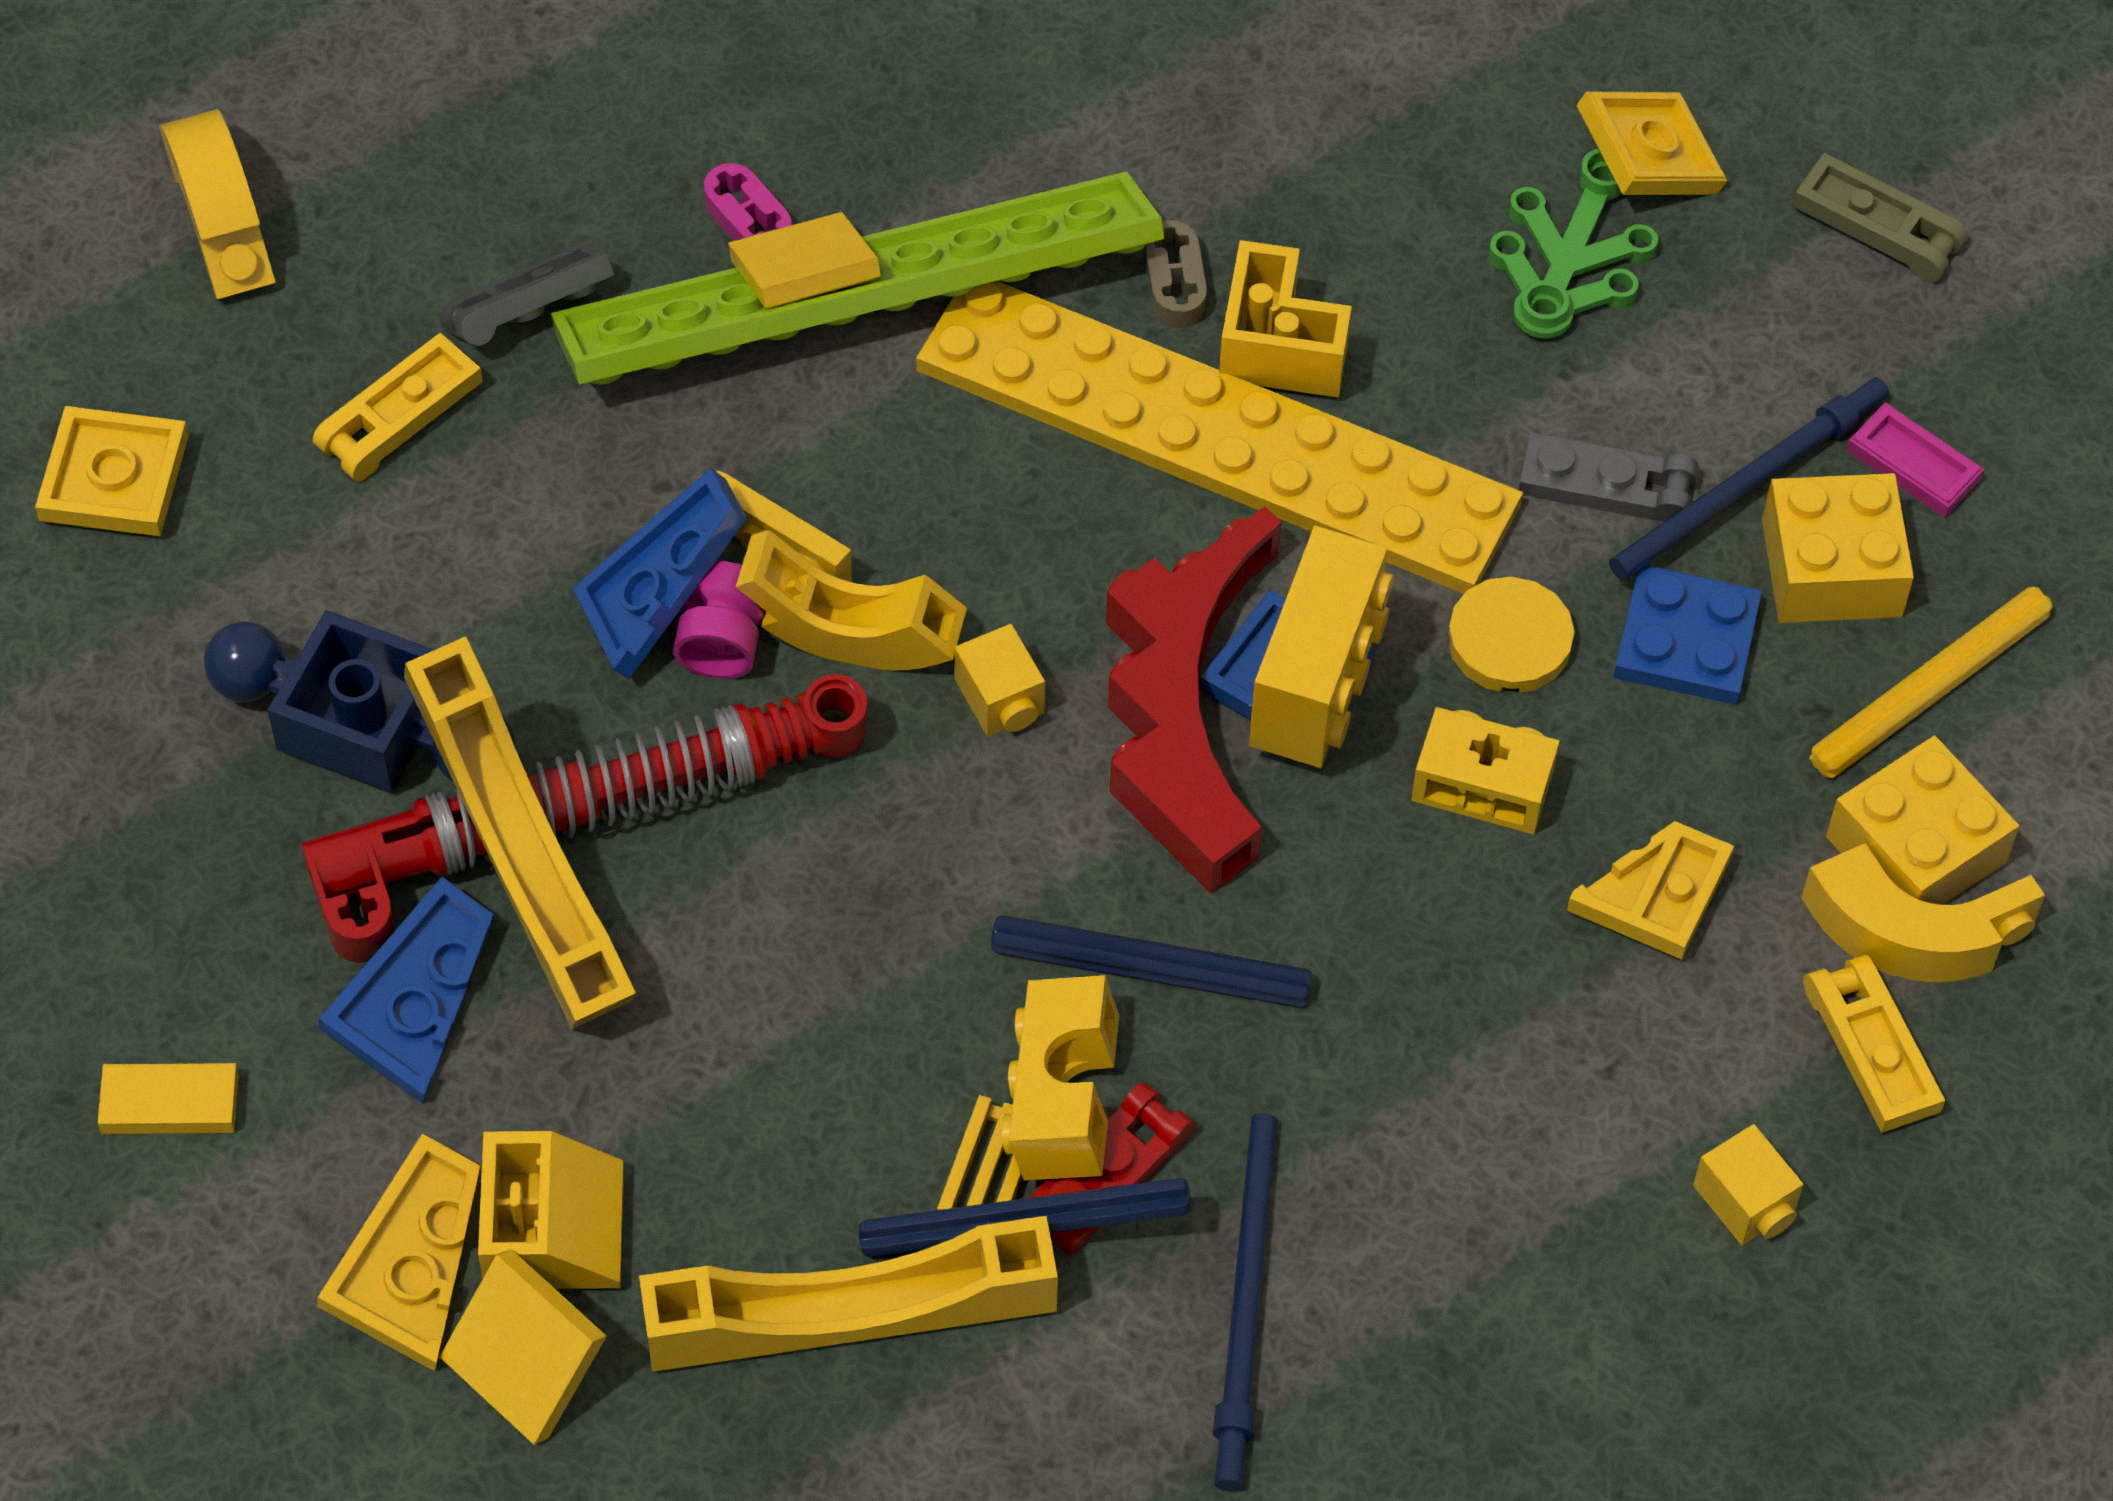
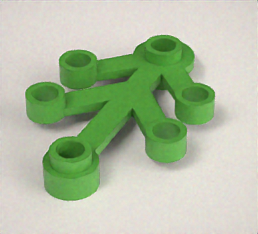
(1569, 255)

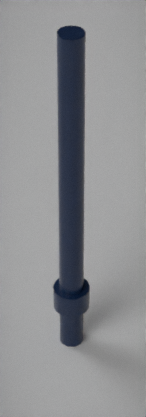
(1831, 421)
(1235, 1416)

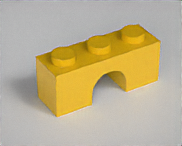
(1056, 1124)

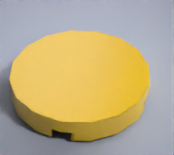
(1510, 634)

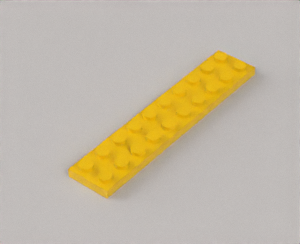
(1220, 432)

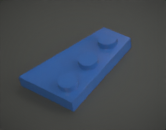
(657, 570)
(412, 989)

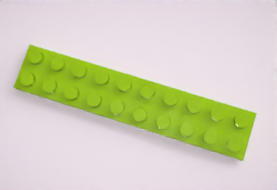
(914, 261)

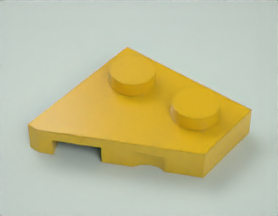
(1659, 889)

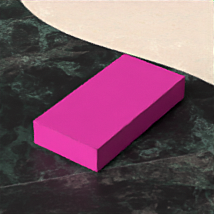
(1918, 458)

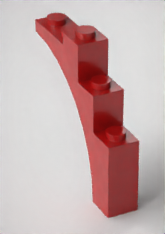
(1168, 768)

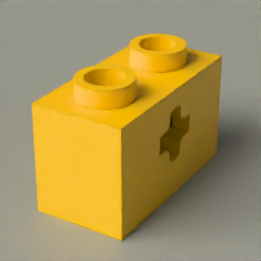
(1456, 777)

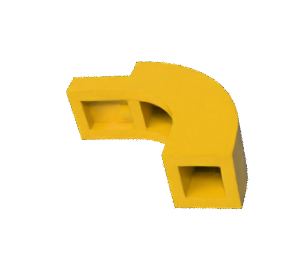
(218, 202)
(845, 621)
(1910, 936)

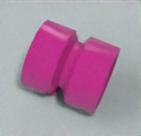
(718, 626)

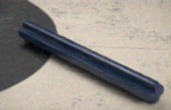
(1151, 960)
(1062, 1210)

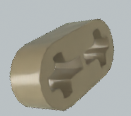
(1187, 272)

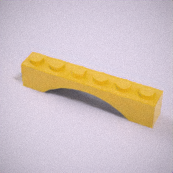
(517, 834)
(734, 1315)

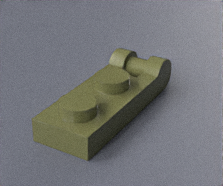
(1880, 216)

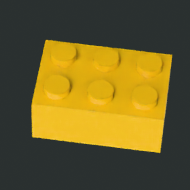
(1320, 647)

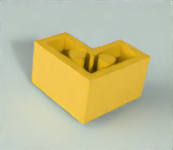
(1279, 337)

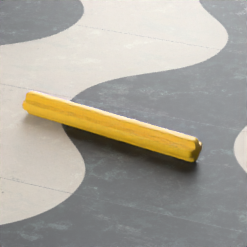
(1930, 682)

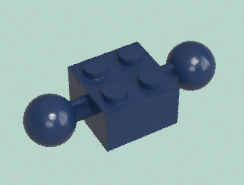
(337, 702)

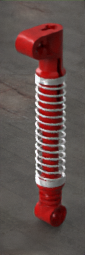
(443, 839)

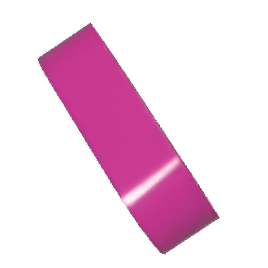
(756, 204)

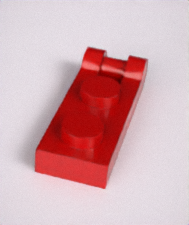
(1125, 1157)

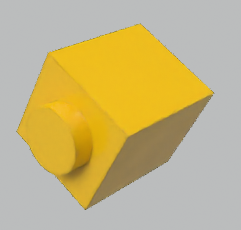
(999, 681)
(1749, 1186)

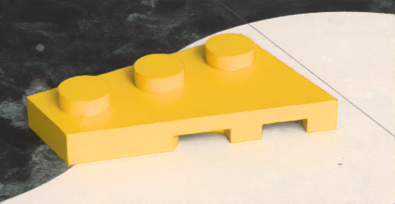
(408, 1254)

